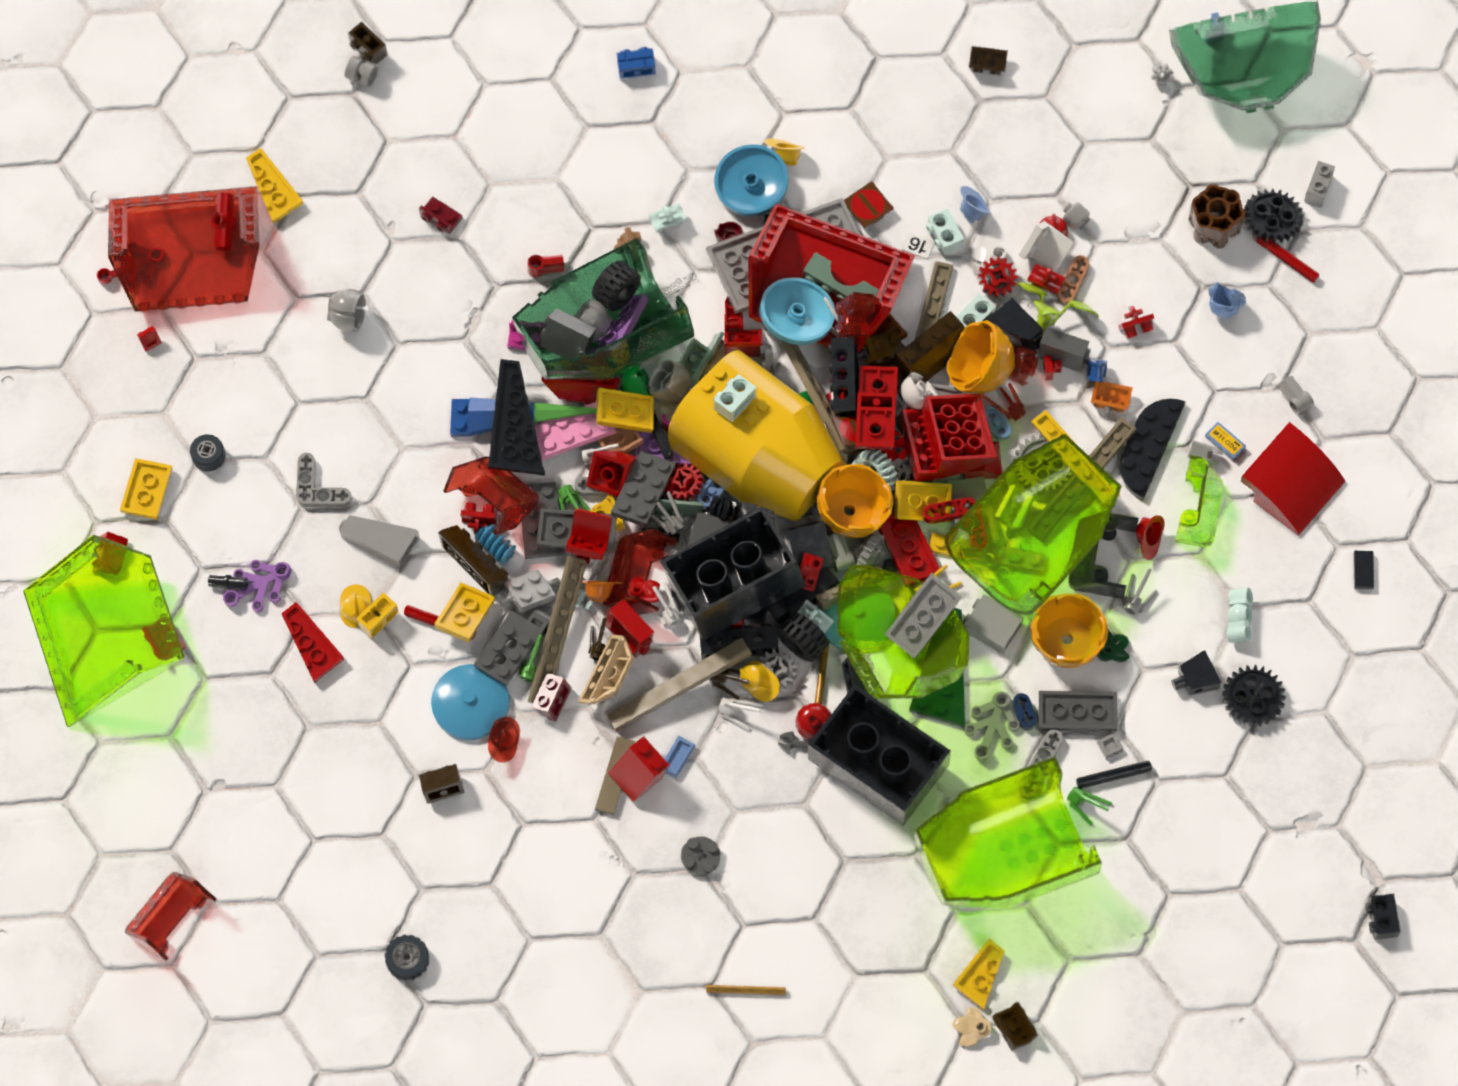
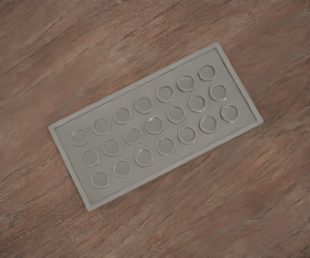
(732, 255)

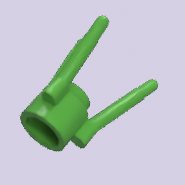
(569, 496)
(528, 670)
(1079, 796)

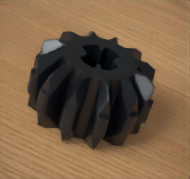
(725, 507)

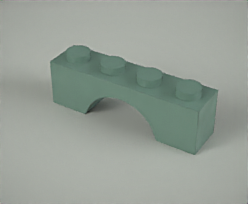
(819, 272)

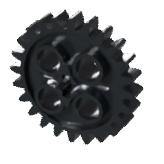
(1273, 215)
(1238, 686)

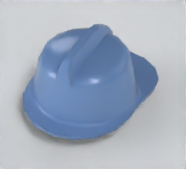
(972, 205)

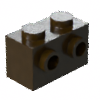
(367, 43)
(441, 783)

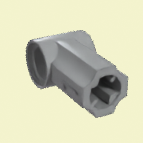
(1298, 399)
(841, 555)

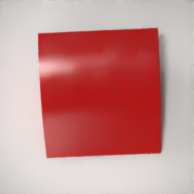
(947, 436)
(1293, 479)

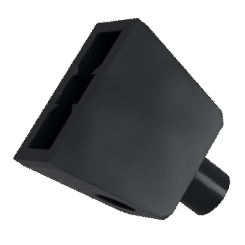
(1197, 675)

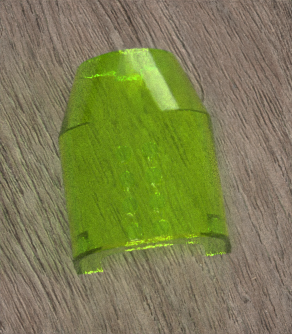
(1034, 524)
(1005, 842)

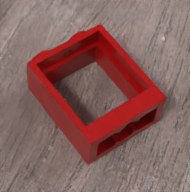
(626, 622)

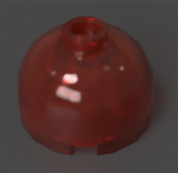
(1025, 365)

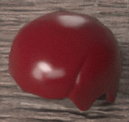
(727, 230)

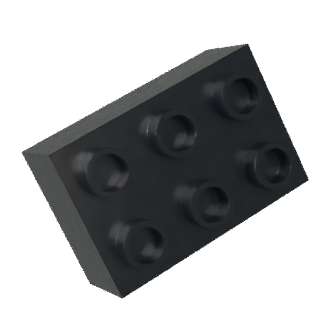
(733, 573)
(879, 754)

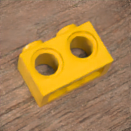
(377, 615)

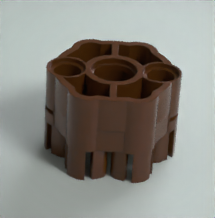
(1216, 228)

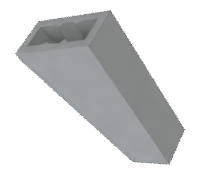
(379, 538)

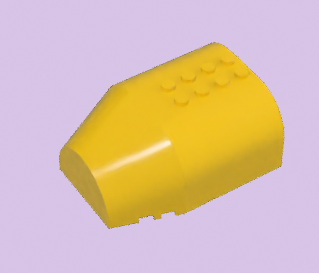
(769, 452)

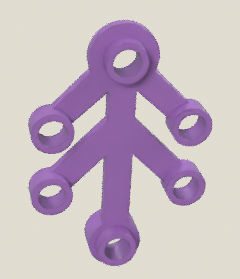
(260, 583)

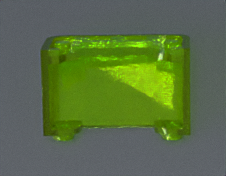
(1200, 525)

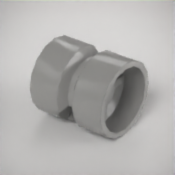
(361, 71)

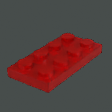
(908, 548)

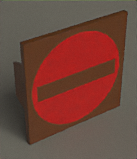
(868, 205)
(847, 430)

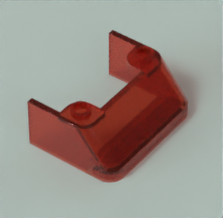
(497, 487)
(632, 560)
(165, 911)

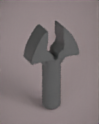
(793, 743)

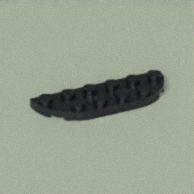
(1147, 445)

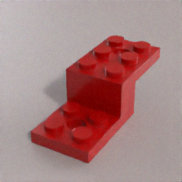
(876, 407)

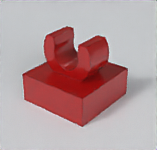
(149, 338)
(1051, 367)

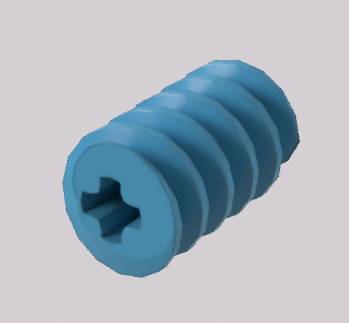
(495, 544)

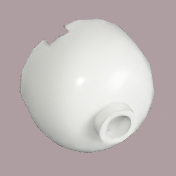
(915, 390)

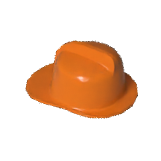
(598, 590)

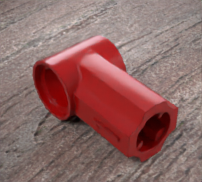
(547, 264)

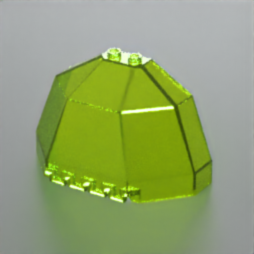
(867, 608)

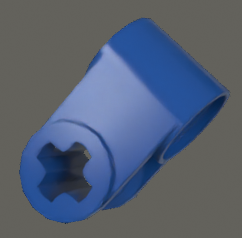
(1097, 370)

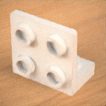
(1047, 246)

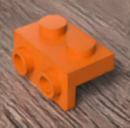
(1111, 395)

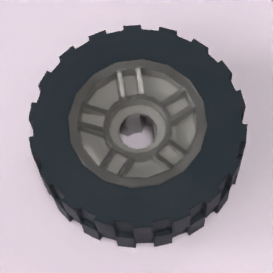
(407, 946)

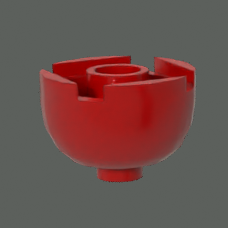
(811, 719)

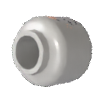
(1076, 215)

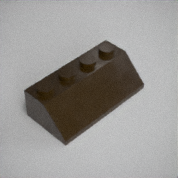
(931, 349)
(473, 559)

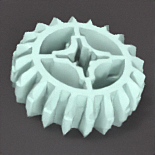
(880, 464)

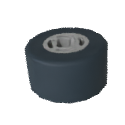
(210, 459)

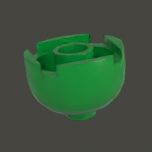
(636, 381)

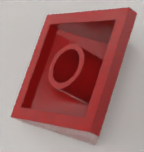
(746, 341)

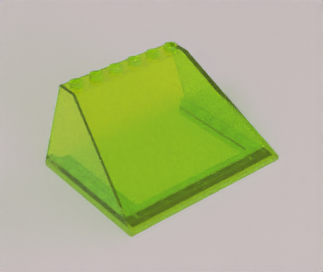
(101, 625)

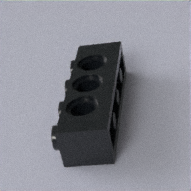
(842, 346)
(748, 633)

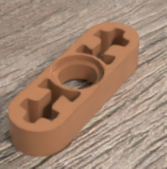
(1074, 288)

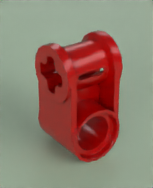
(731, 319)

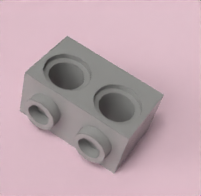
(1319, 184)

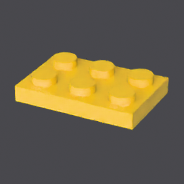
(624, 410)
(146, 489)
(914, 496)
(464, 612)

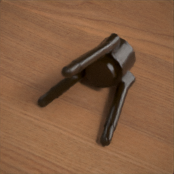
(596, 649)
(722, 678)

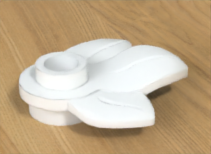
(989, 249)

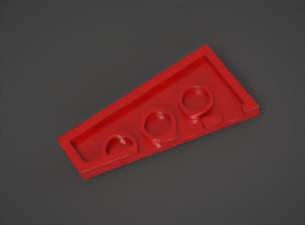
(314, 647)

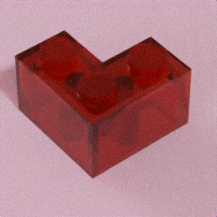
(853, 314)

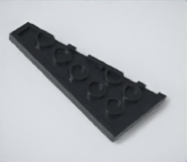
(513, 430)

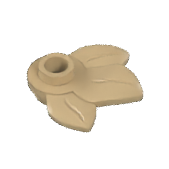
(969, 1025)

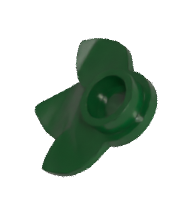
(1116, 647)

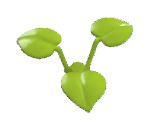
(1045, 312)

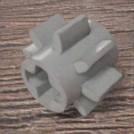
(1157, 76)

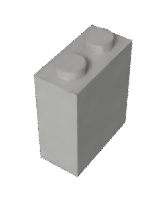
(992, 623)

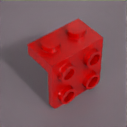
(589, 534)

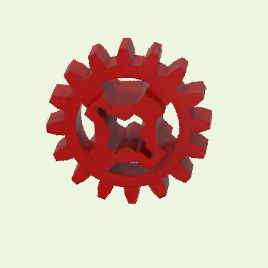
(1003, 280)
(692, 482)

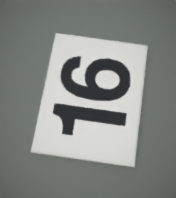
(918, 245)

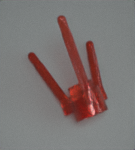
(1016, 410)

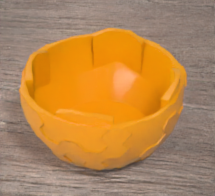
(981, 358)
(860, 490)
(1072, 617)

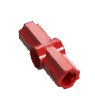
(223, 221)

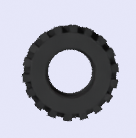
(616, 285)
(802, 637)

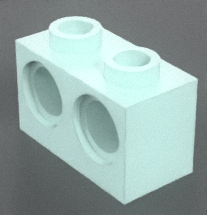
(949, 230)
(971, 314)
(738, 400)

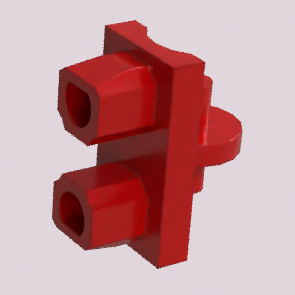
(1046, 279)
(1129, 326)
(478, 519)
(810, 570)

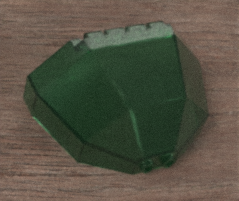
(1250, 59)

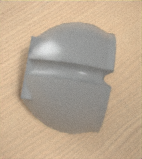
(346, 310)
(595, 315)
(670, 382)

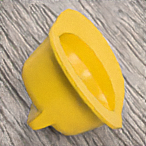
(787, 151)
(352, 603)
(763, 682)

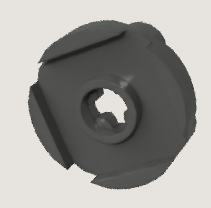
(767, 358)
(707, 864)

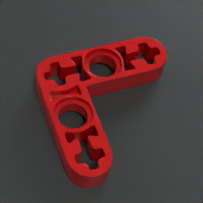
(957, 504)

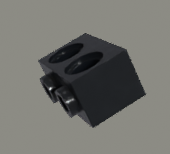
(1388, 916)

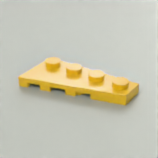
(274, 188)

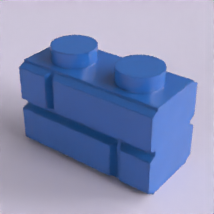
(636, 62)

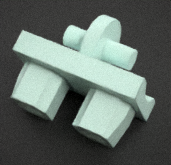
(667, 217)
(816, 615)

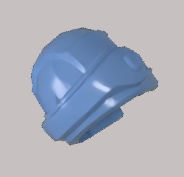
(1224, 301)

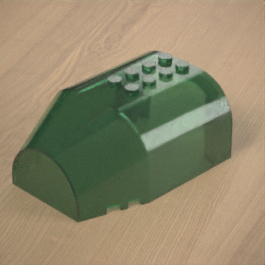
(655, 332)

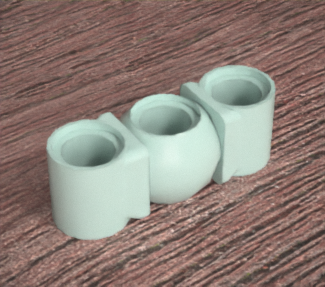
(1239, 615)

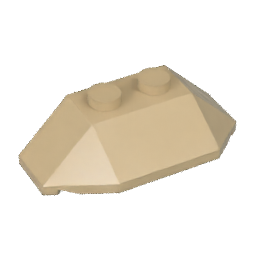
(608, 672)

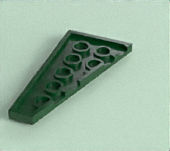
(944, 704)

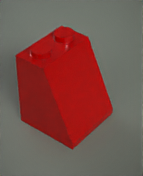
(639, 769)

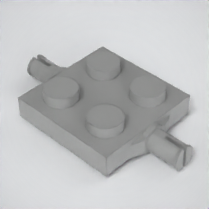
(529, 591)

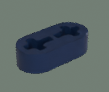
(1028, 710)

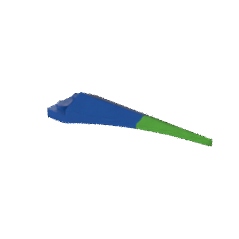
(476, 415)

